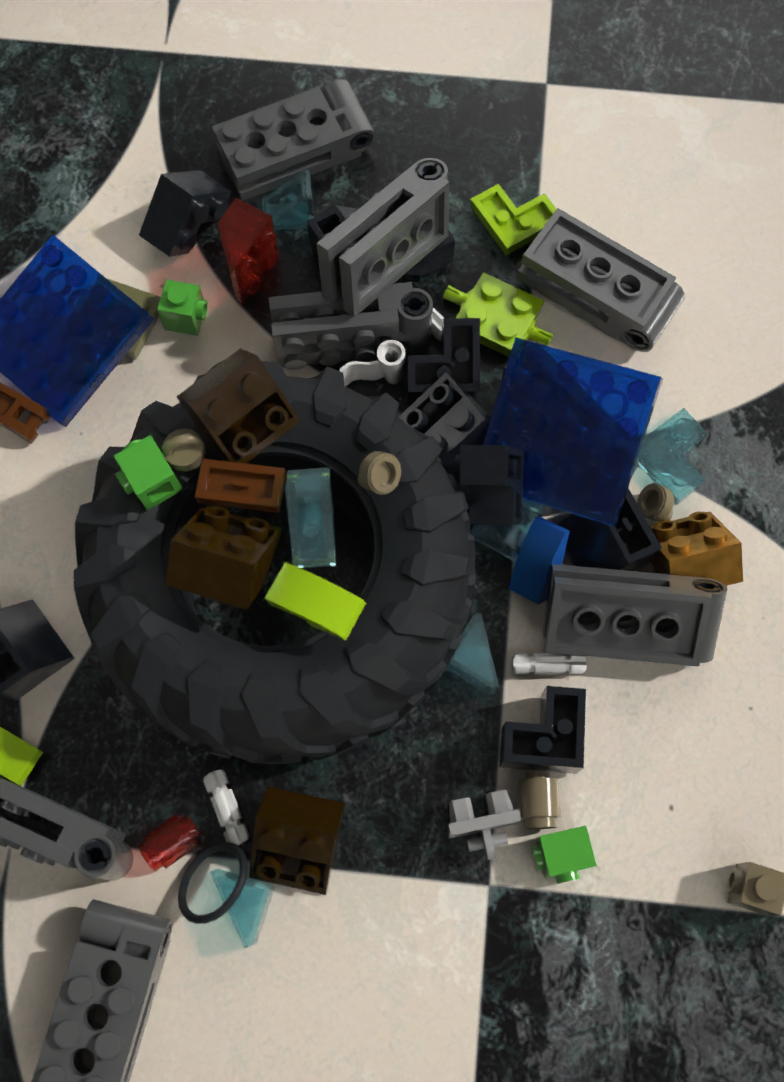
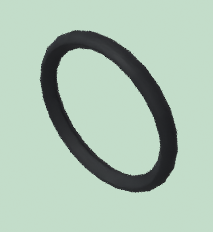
(203, 919)

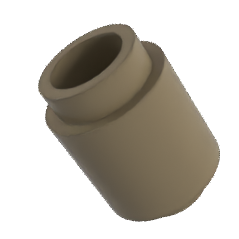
(539, 800)

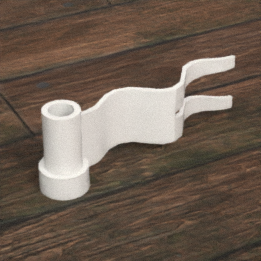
(389, 365)

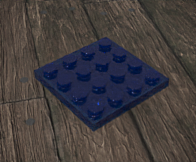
(65, 330)
(576, 426)

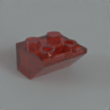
(248, 246)

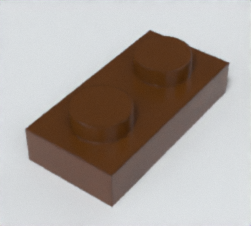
(240, 485)

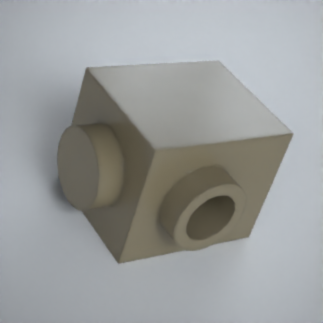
(756, 888)

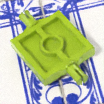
(502, 311)

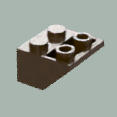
(239, 407)
(222, 556)
(295, 840)

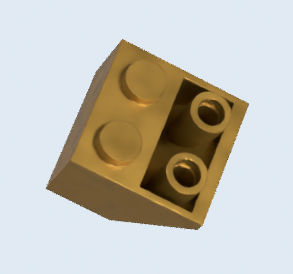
(698, 548)

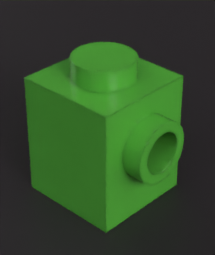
(182, 307)
(146, 472)
(563, 854)

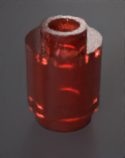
(169, 842)

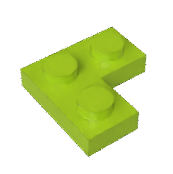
(511, 225)

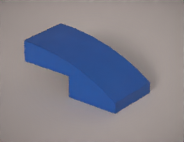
(541, 548)

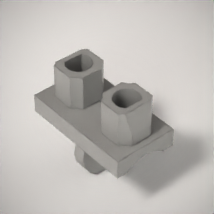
(500, 815)

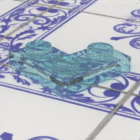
(663, 455)

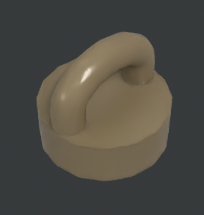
(183, 450)
(379, 473)
(656, 502)

